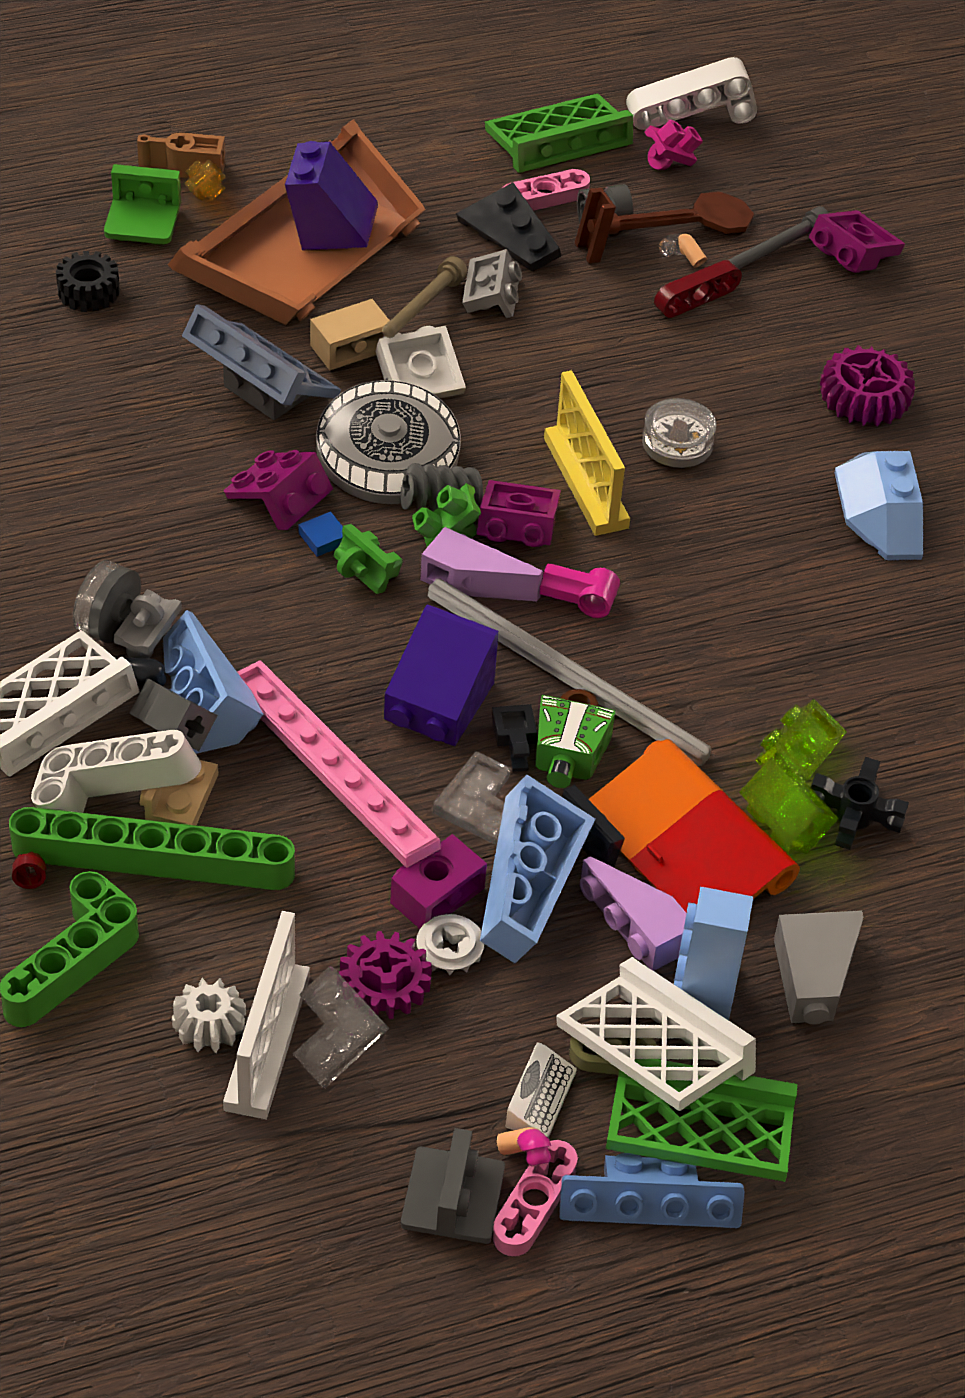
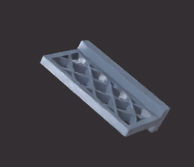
(255, 358)

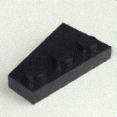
(513, 226)

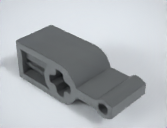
(170, 711)

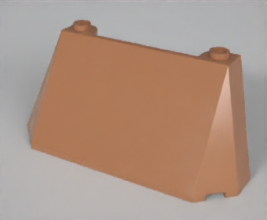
(258, 249)

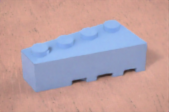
(531, 864)
(713, 947)

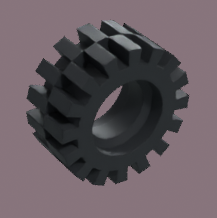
(102, 277)

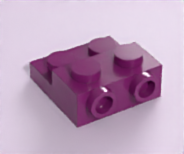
(854, 240)
(518, 513)

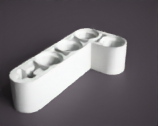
(693, 93)
(113, 767)

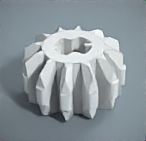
(209, 1015)

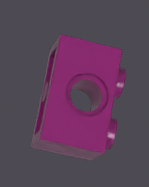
(438, 882)

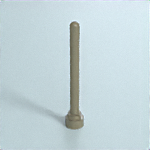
(450, 273)

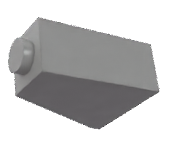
(815, 961)

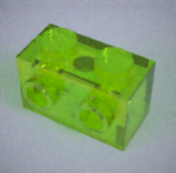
(787, 806)

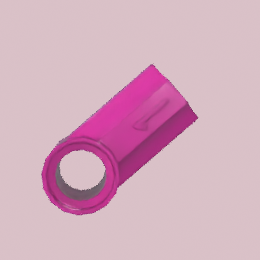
(591, 591)

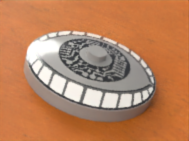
(379, 431)

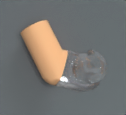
(683, 245)

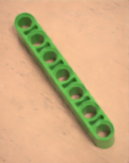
(154, 848)

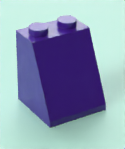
(328, 199)
(442, 676)

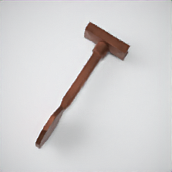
(711, 209)

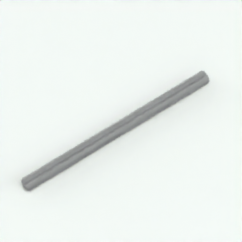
(569, 671)

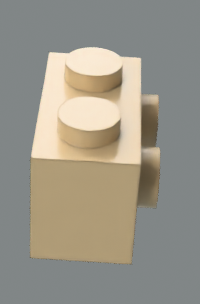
(347, 333)

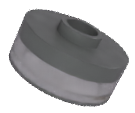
(105, 599)

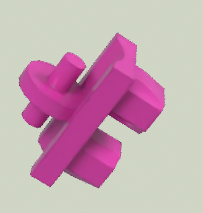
(672, 145)

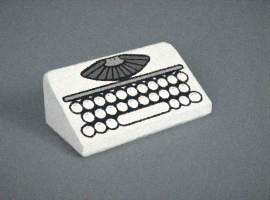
(540, 1091)

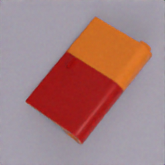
(689, 831)

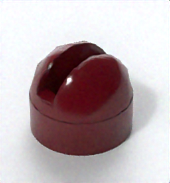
(21, 873)

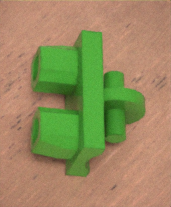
(455, 511)
(362, 557)

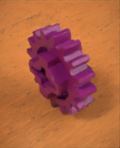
(387, 973)

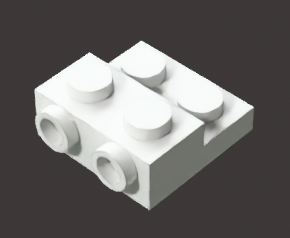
(422, 360)

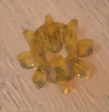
(205, 180)

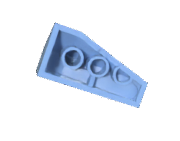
(208, 679)

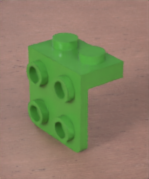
(143, 204)

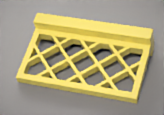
(587, 459)

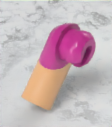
(528, 1140)

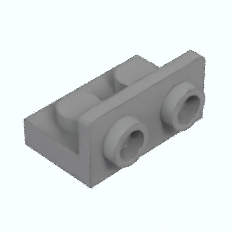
(492, 282)

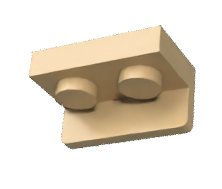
(180, 802)

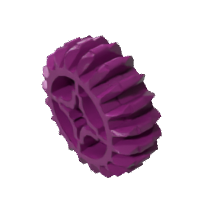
(867, 385)

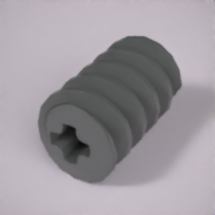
(427, 481)

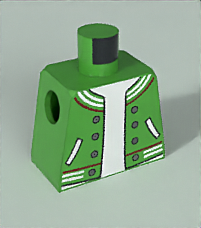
(571, 739)

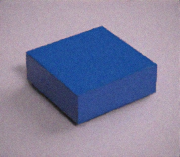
(321, 533)

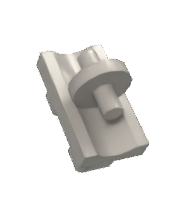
(146, 624)

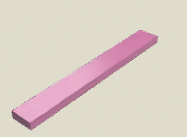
(339, 768)

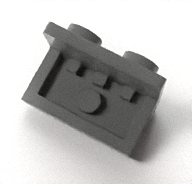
(453, 1191)

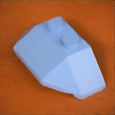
(883, 502)

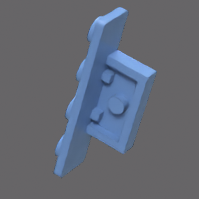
(650, 1193)

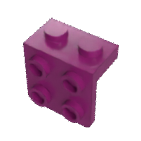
(286, 482)

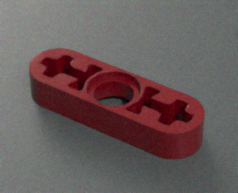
(680, 294)

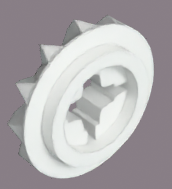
(455, 930)

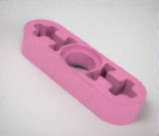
(563, 185)
(534, 1216)

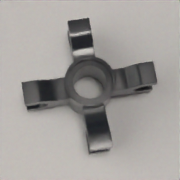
(859, 803)

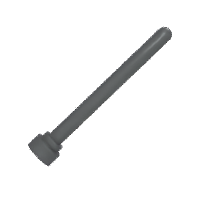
(779, 240)

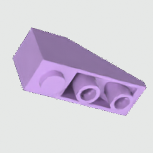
(478, 569)
(641, 914)

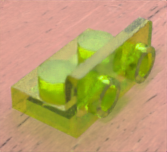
(804, 739)

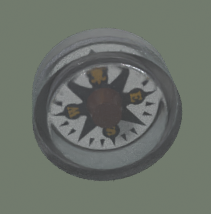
(679, 432)

